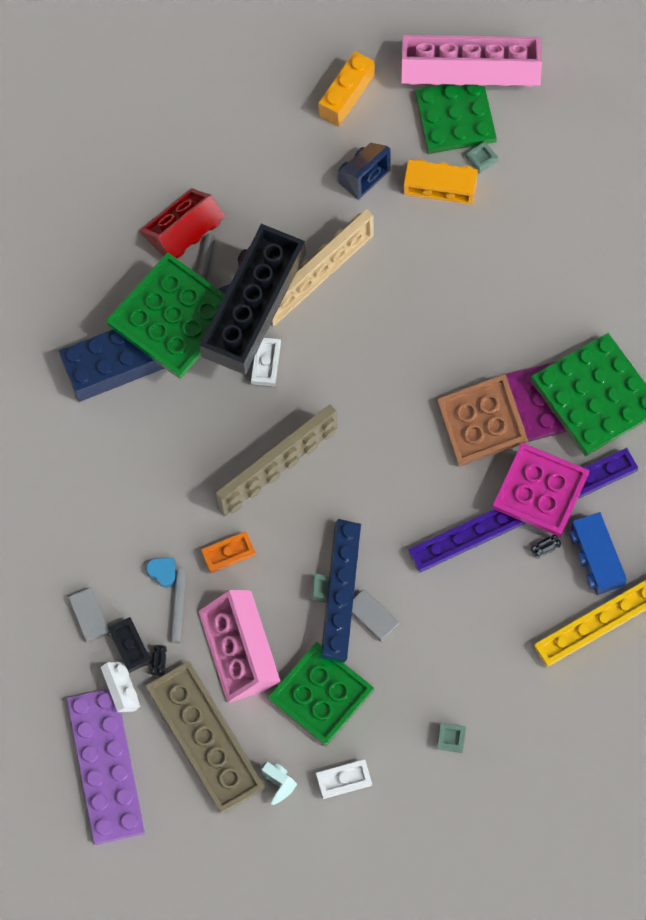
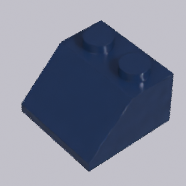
(365, 169)

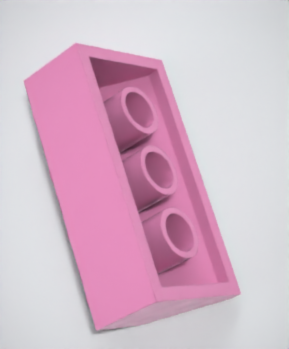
(239, 645)

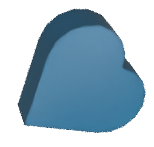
(162, 570)

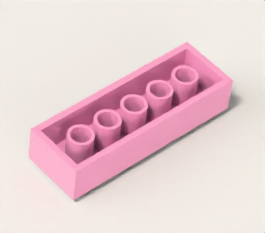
(471, 60)

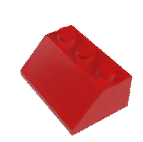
(183, 223)

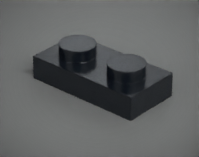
(129, 645)

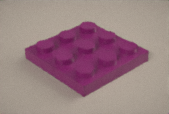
(534, 412)

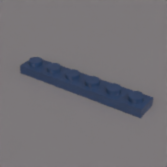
(340, 591)

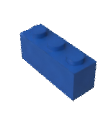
(597, 553)

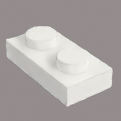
(266, 363)
(120, 686)
(344, 779)

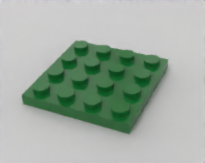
(168, 314)
(594, 394)

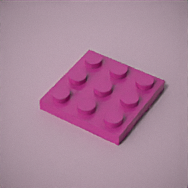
(541, 489)

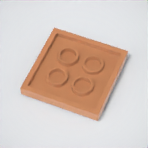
(482, 420)

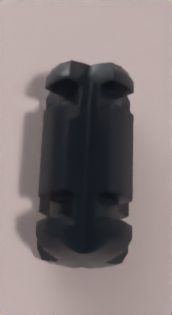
(546, 546)
(158, 660)

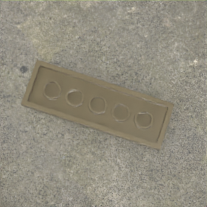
(282, 456)
(205, 737)

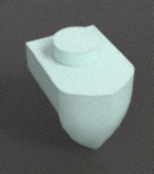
(278, 776)

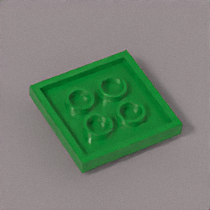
(455, 116)
(321, 694)

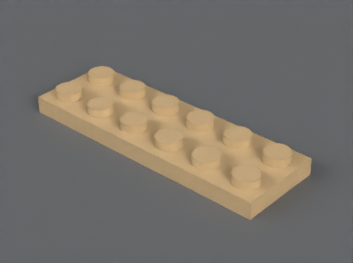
(326, 261)

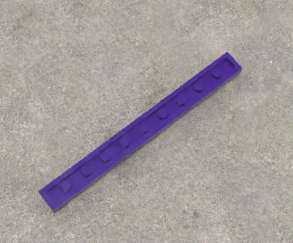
(496, 523)

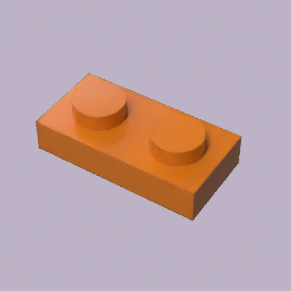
(228, 552)

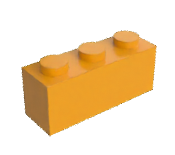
(346, 88)
(440, 181)

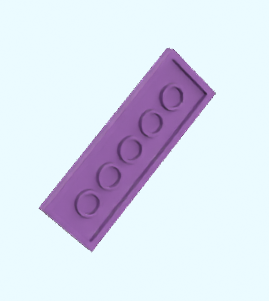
(105, 767)

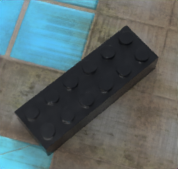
(252, 299)

